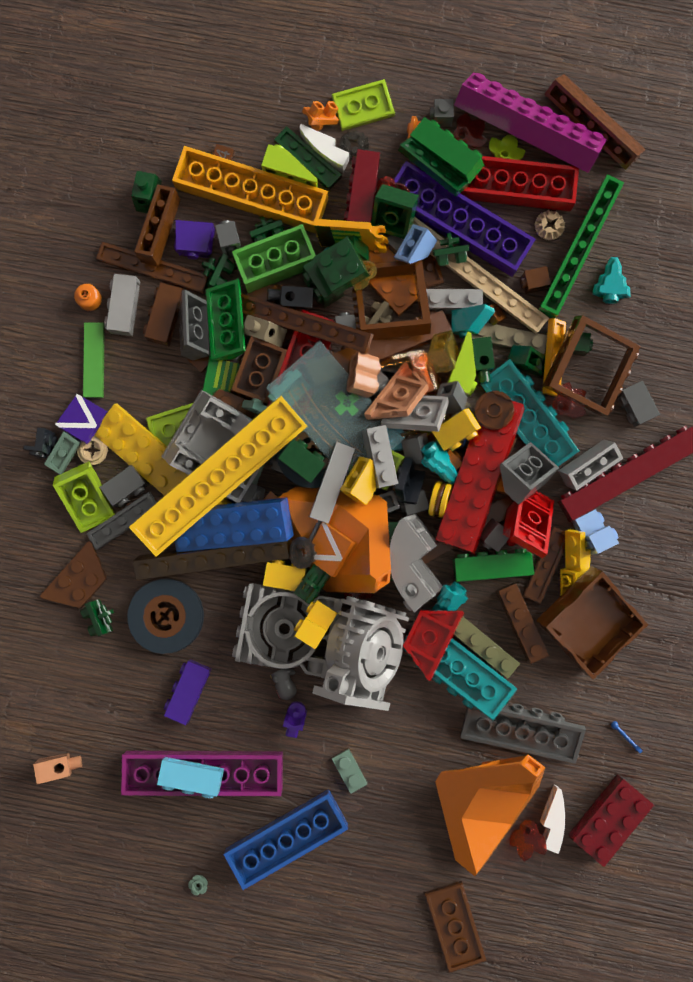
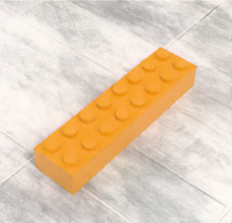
(249, 189)

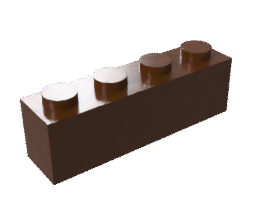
(157, 225)
(522, 623)

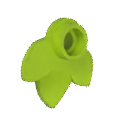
(506, 148)

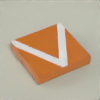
(331, 549)

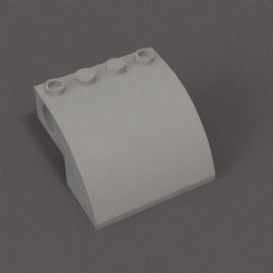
(202, 433)
(410, 574)

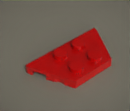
(431, 637)

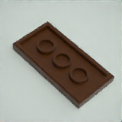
(455, 926)

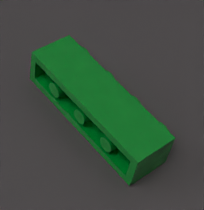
(448, 149)
(493, 566)

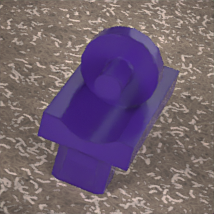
(295, 719)

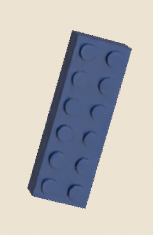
(239, 526)
(285, 839)

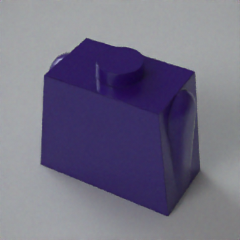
(194, 239)

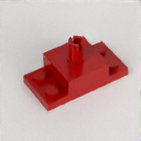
(530, 524)

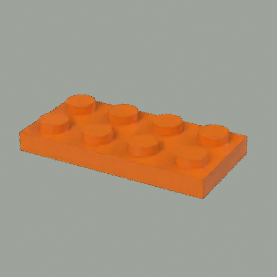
(395, 290)

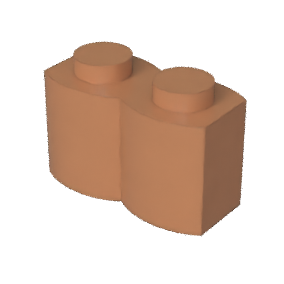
(363, 374)

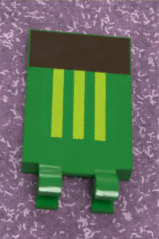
(220, 374)

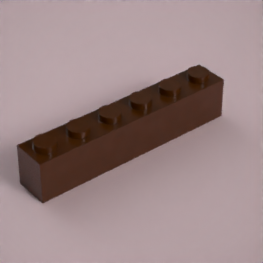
(584, 110)

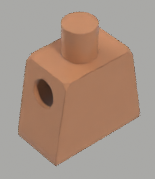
(47, 768)

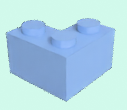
(597, 536)

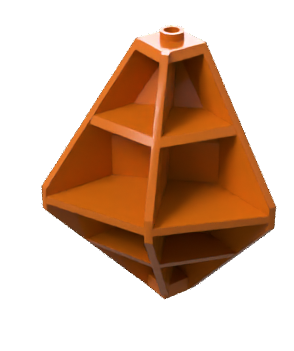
(369, 561)
(484, 804)

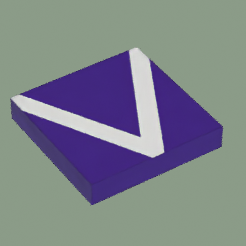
(81, 419)

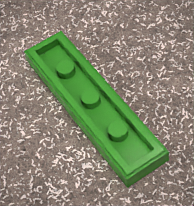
(93, 360)

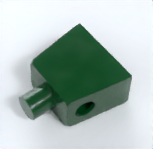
(144, 190)
(483, 353)

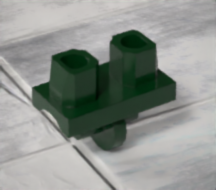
(266, 229)
(459, 251)
(222, 264)
(312, 584)
(99, 618)

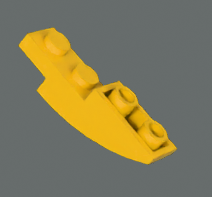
(576, 559)

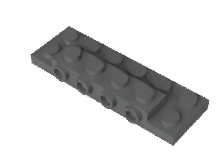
(526, 732)

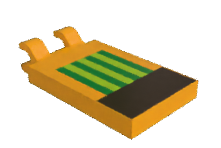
(332, 231)

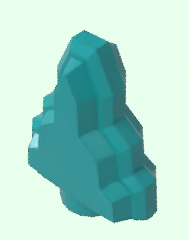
(612, 283)
(439, 461)
(450, 597)

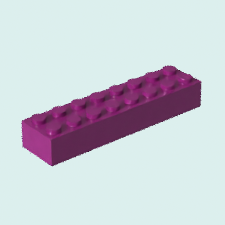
(530, 121)
(243, 775)

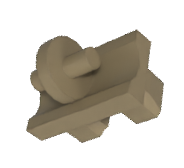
(382, 313)

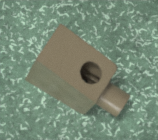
(260, 329)

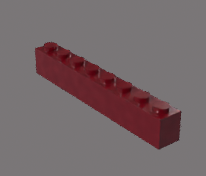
(628, 475)

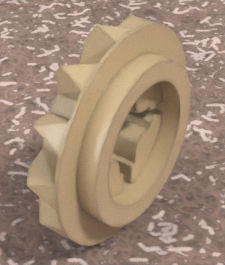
(549, 233)
(86, 456)

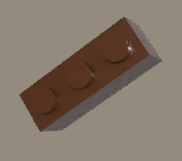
(163, 314)

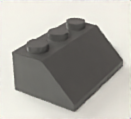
(193, 326)
(526, 472)

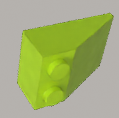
(283, 163)
(465, 366)
(83, 497)

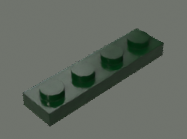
(311, 160)
(433, 166)

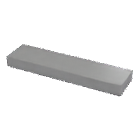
(332, 482)

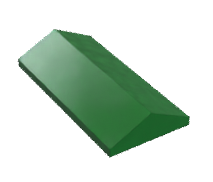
(225, 321)

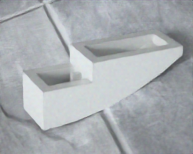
(325, 147)
(554, 820)

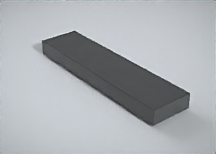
(120, 521)

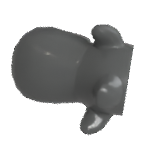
(284, 685)

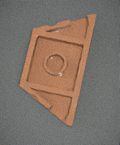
(398, 396)

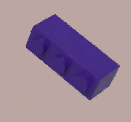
(187, 691)

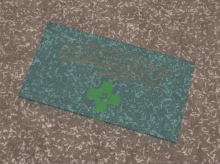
(319, 395)

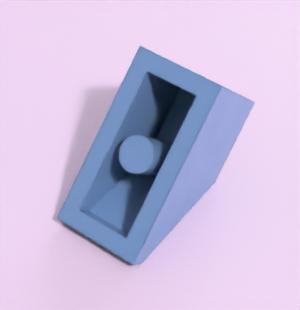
(416, 245)

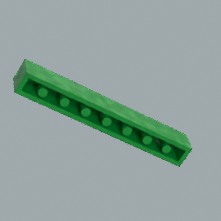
(580, 246)

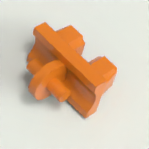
(320, 115)

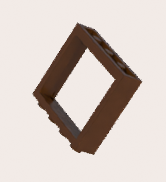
(400, 328)
(565, 353)

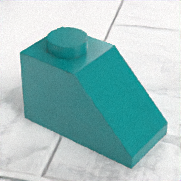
(470, 319)

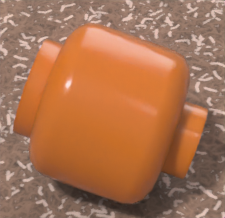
(87, 297)

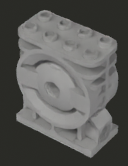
(250, 643)
(362, 654)

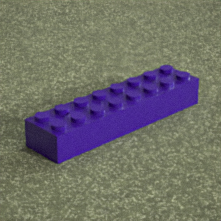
(482, 230)

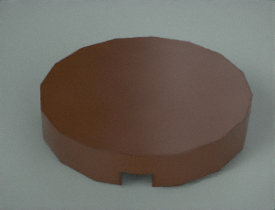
(494, 410)

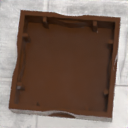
(592, 622)

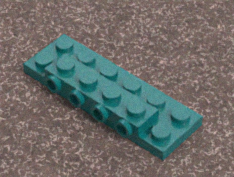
(538, 420)
(472, 680)

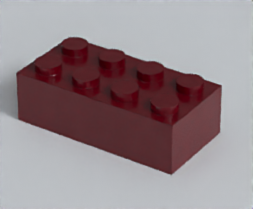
(362, 186)
(610, 820)

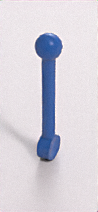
(614, 725)

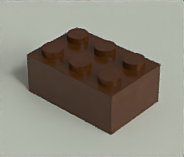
(257, 369)

